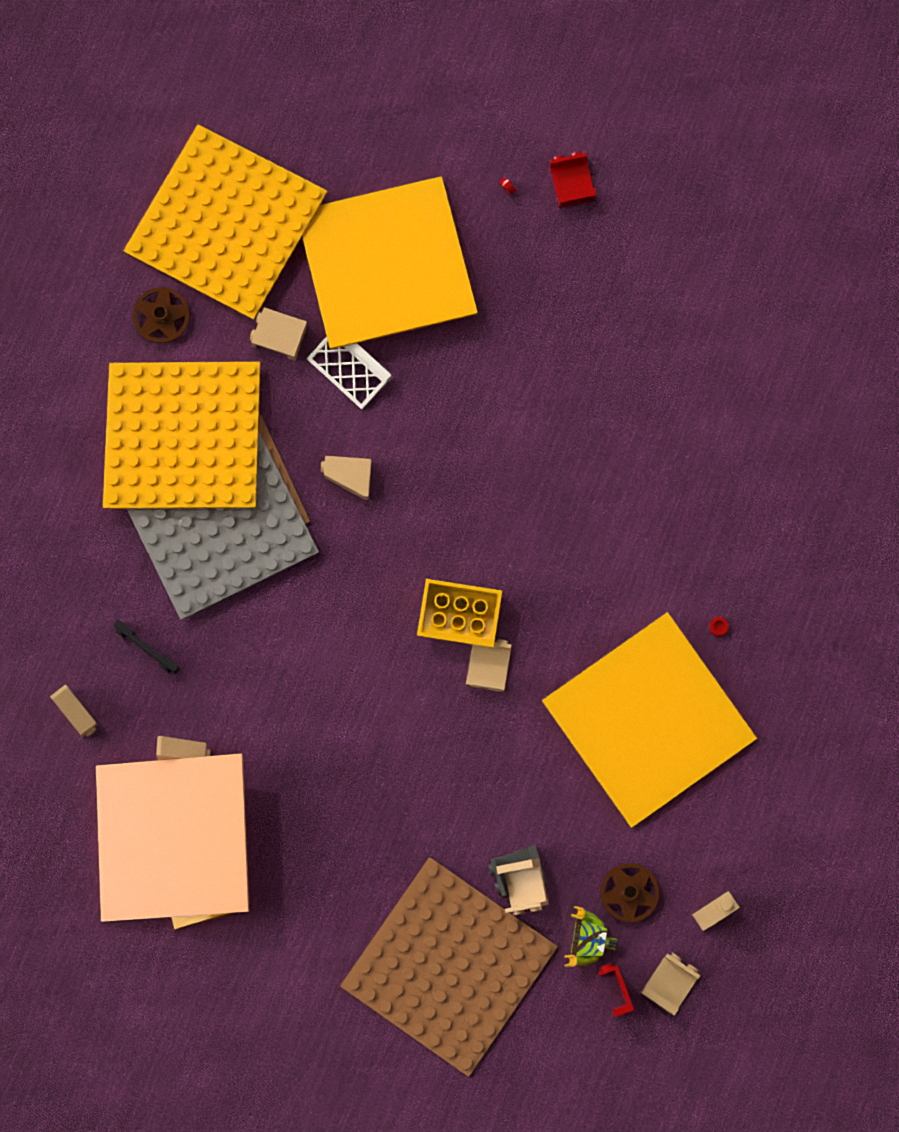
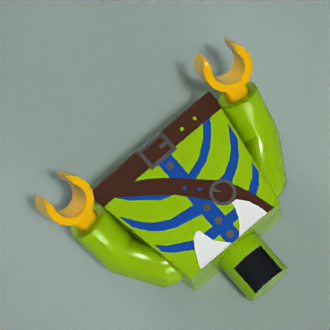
(588, 939)

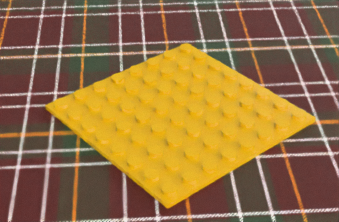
(225, 221)
(387, 263)
(182, 435)
(649, 719)

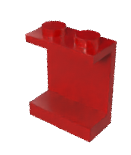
(572, 179)
(628, 1007)

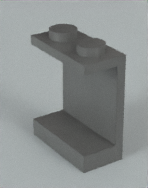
(521, 855)

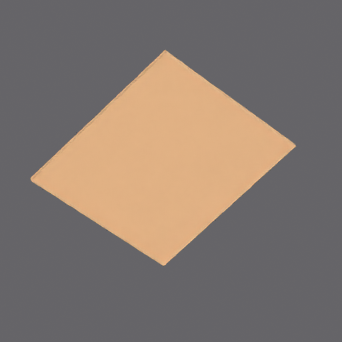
(172, 838)

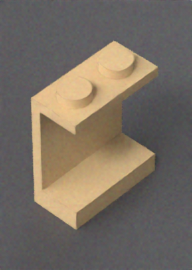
(279, 333)
(489, 666)
(524, 885)
(670, 983)

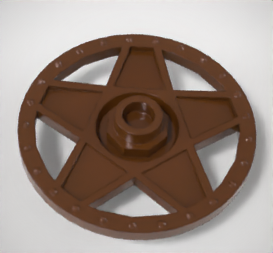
(161, 315)
(629, 892)

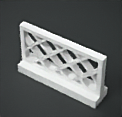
(364, 358)

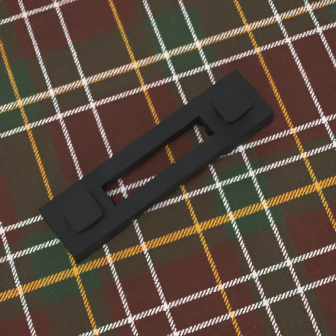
(123, 631)

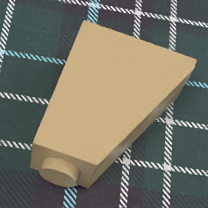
(349, 474)
(74, 711)
(175, 748)
(715, 911)

